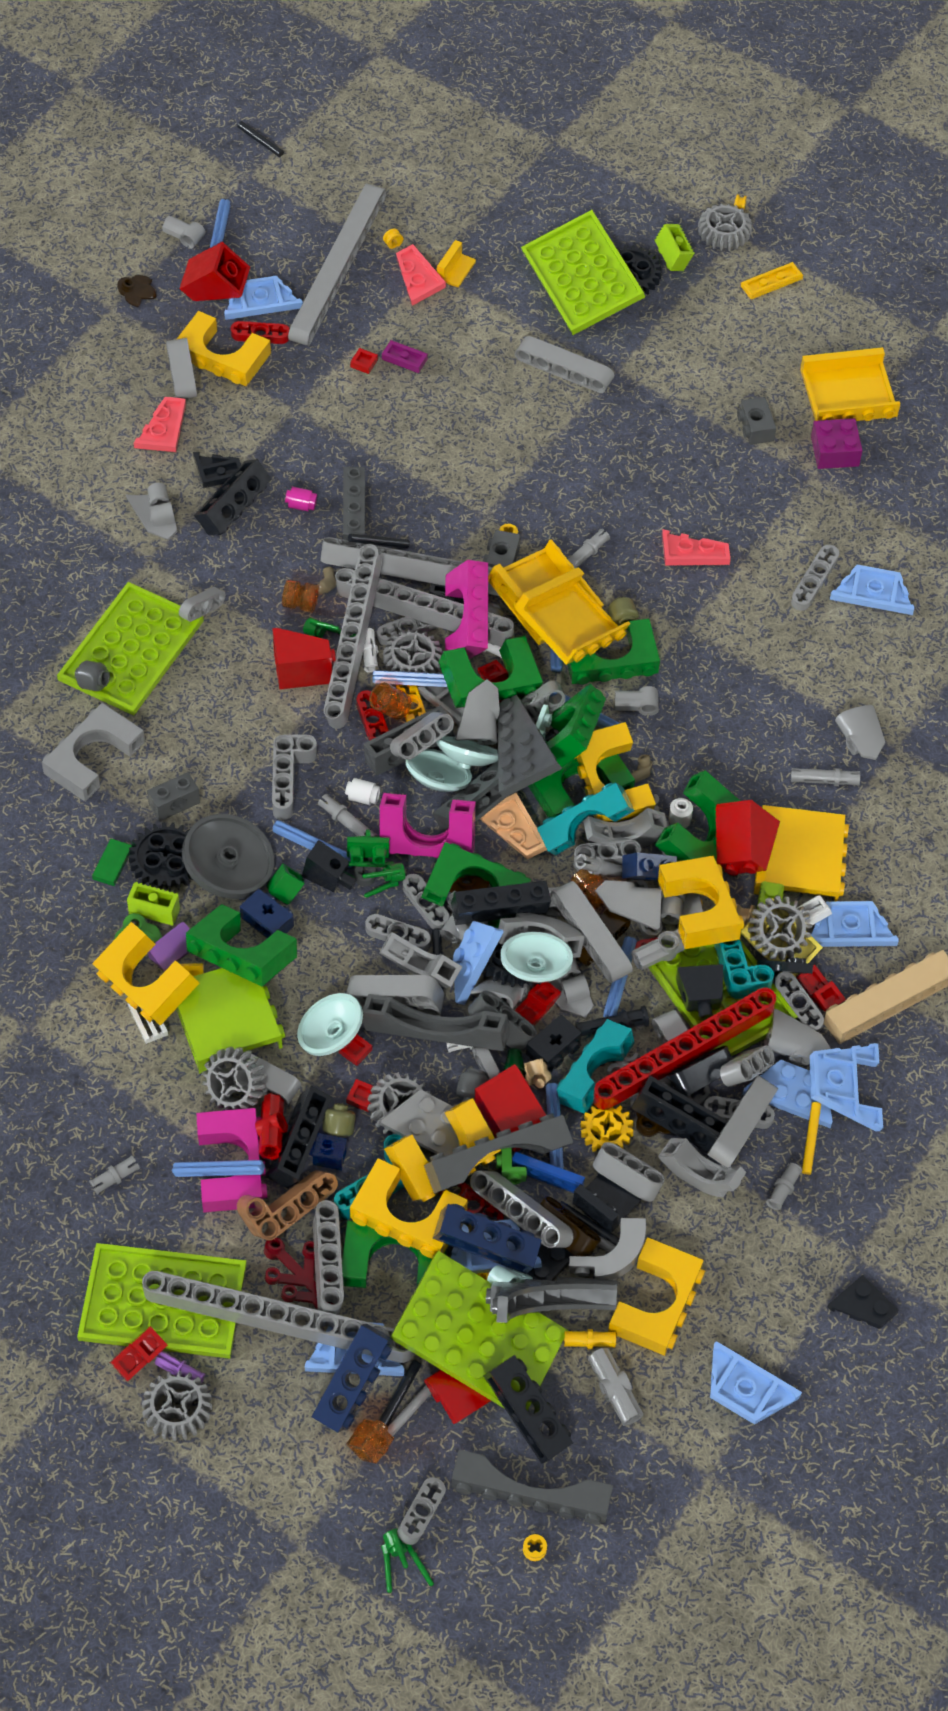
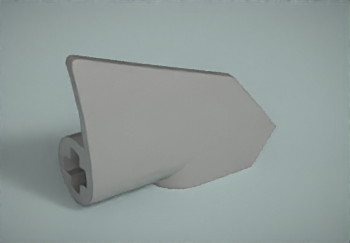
(155, 511)
(480, 715)
(862, 731)
(632, 902)
(679, 905)
(574, 992)
(512, 994)
(794, 1039)

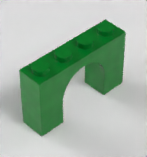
(641, 659)
(519, 663)
(575, 724)
(706, 794)
(554, 798)
(457, 863)
(255, 963)
(359, 1247)

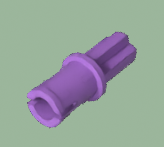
(173, 1365)

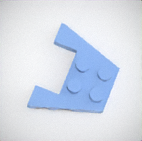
(836, 1082)

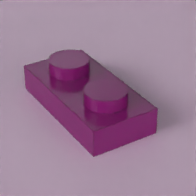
(404, 356)

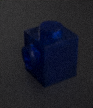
(329, 1151)

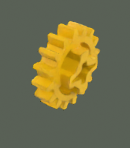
(597, 1123)

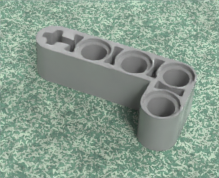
(285, 777)
(411, 990)

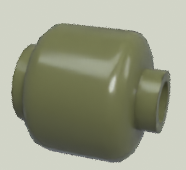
(623, 610)
(339, 1121)

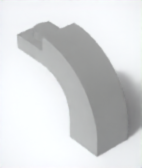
(644, 828)
(539, 923)
(419, 961)
(698, 1171)
(620, 1259)

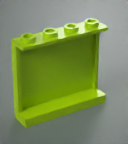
(227, 1014)

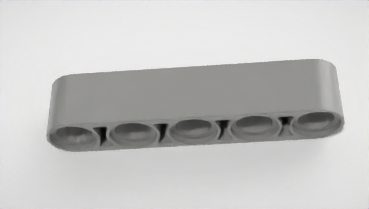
(564, 364)
(597, 939)
(742, 1121)
(531, 1210)
(329, 1249)

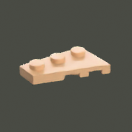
(515, 826)

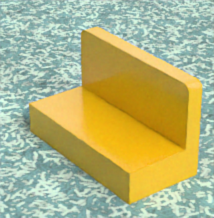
(455, 265)

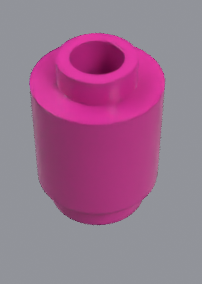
(301, 499)

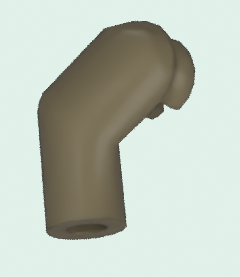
(329, 581)
(644, 768)

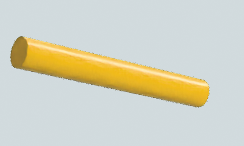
(811, 1138)

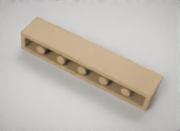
(888, 997)

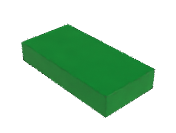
(112, 862)

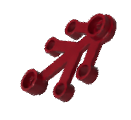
(300, 1276)

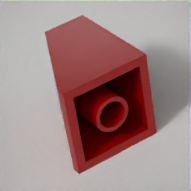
(215, 275)
(301, 659)
(744, 837)
(507, 1102)

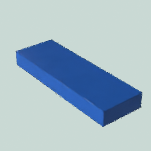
(548, 1173)

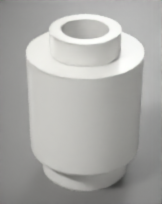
(363, 791)
(680, 812)

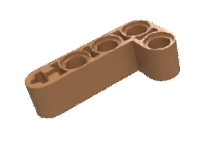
(291, 1200)

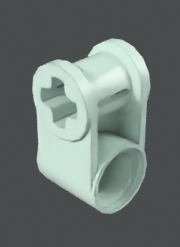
(505, 1274)

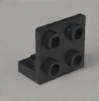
(605, 1202)

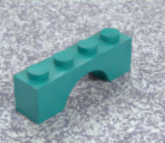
(560, 831)
(610, 1043)

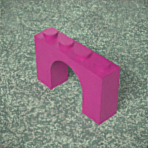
(471, 584)
(406, 840)
(238, 1129)

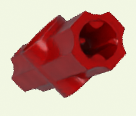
(271, 1126)

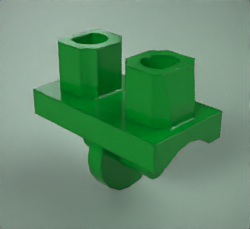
(368, 847)

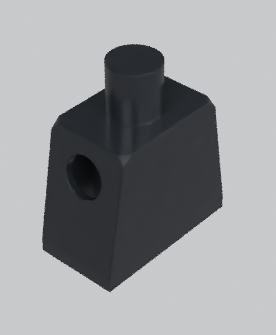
(327, 868)
(701, 988)

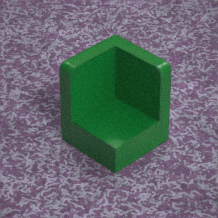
(285, 884)

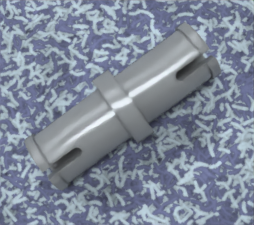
(114, 1174)
(784, 1186)

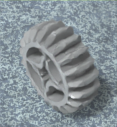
(725, 232)
(401, 650)
(773, 921)
(218, 1075)
(389, 1089)
(160, 1418)

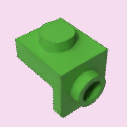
(513, 1174)

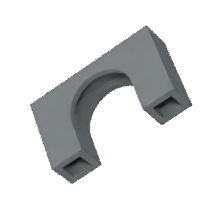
(100, 726)

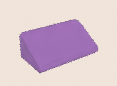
(170, 947)

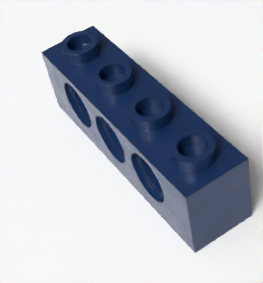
(474, 1242)
(327, 1410)

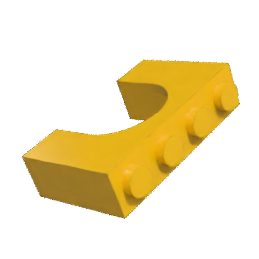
(237, 366)
(607, 743)
(703, 878)
(155, 1000)
(407, 1155)
(371, 1210)
(657, 1330)

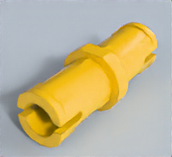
(589, 1339)

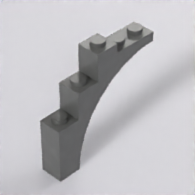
(565, 1293)

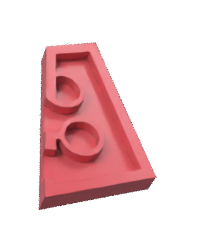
(418, 275)
(164, 428)
(688, 551)

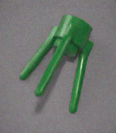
(317, 628)
(391, 873)
(398, 1548)

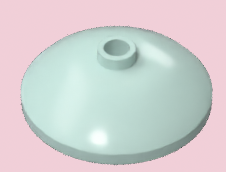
(467, 752)
(438, 771)
(536, 957)
(330, 1024)

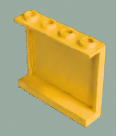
(849, 385)
(529, 573)
(569, 617)
(807, 852)

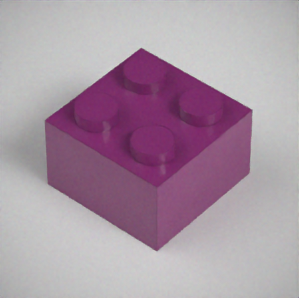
(836, 443)

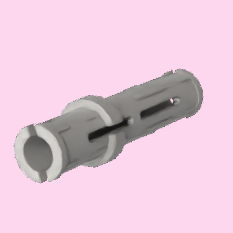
(589, 548)
(821, 776)
(340, 814)
(596, 866)

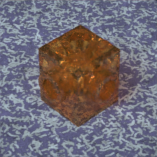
(370, 1440)

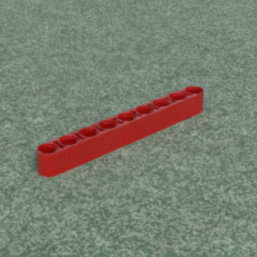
(692, 1039)

